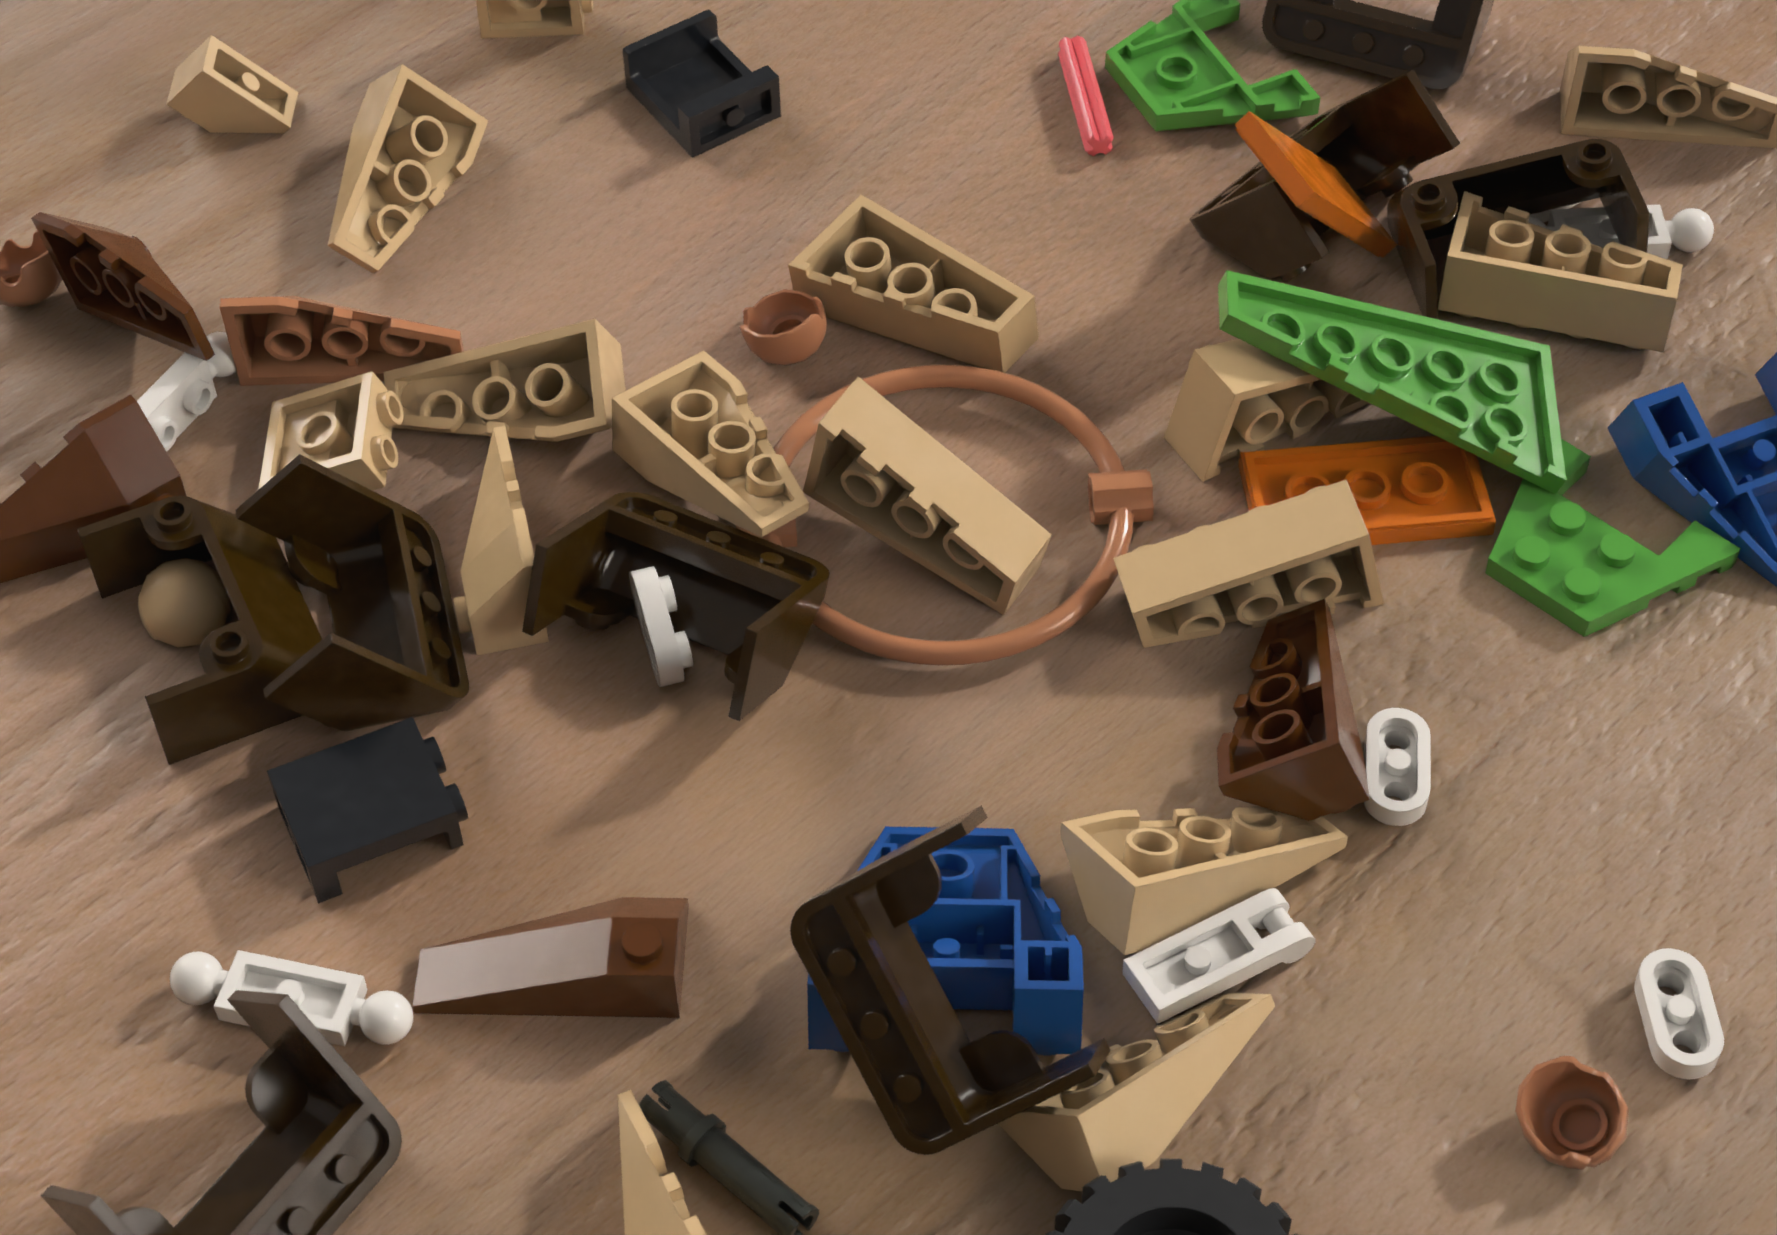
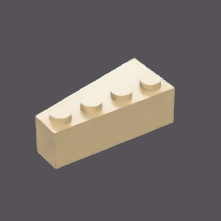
(1556, 279)
(922, 499)
(1252, 567)

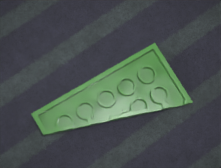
(1442, 376)

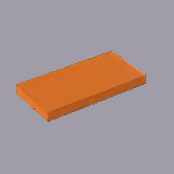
(1314, 185)
(1400, 485)

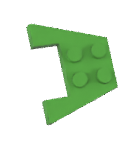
(1187, 83)
(1586, 568)

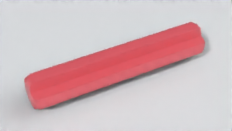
(1085, 95)

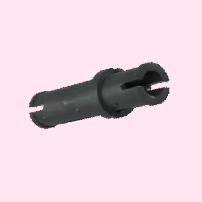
(706, 1144)

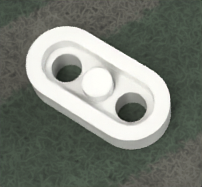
(653, 602)
(1397, 771)
(1679, 1019)

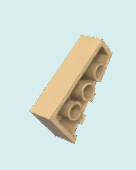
(915, 289)
(1242, 398)

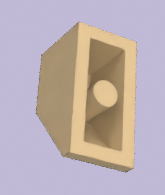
(230, 92)

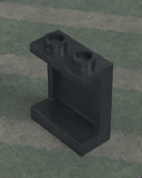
(699, 85)
(365, 801)

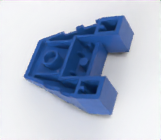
(1709, 480)
(988, 941)

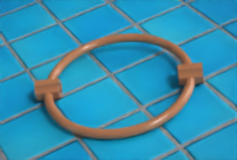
(1113, 494)

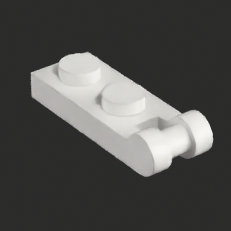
(1216, 954)

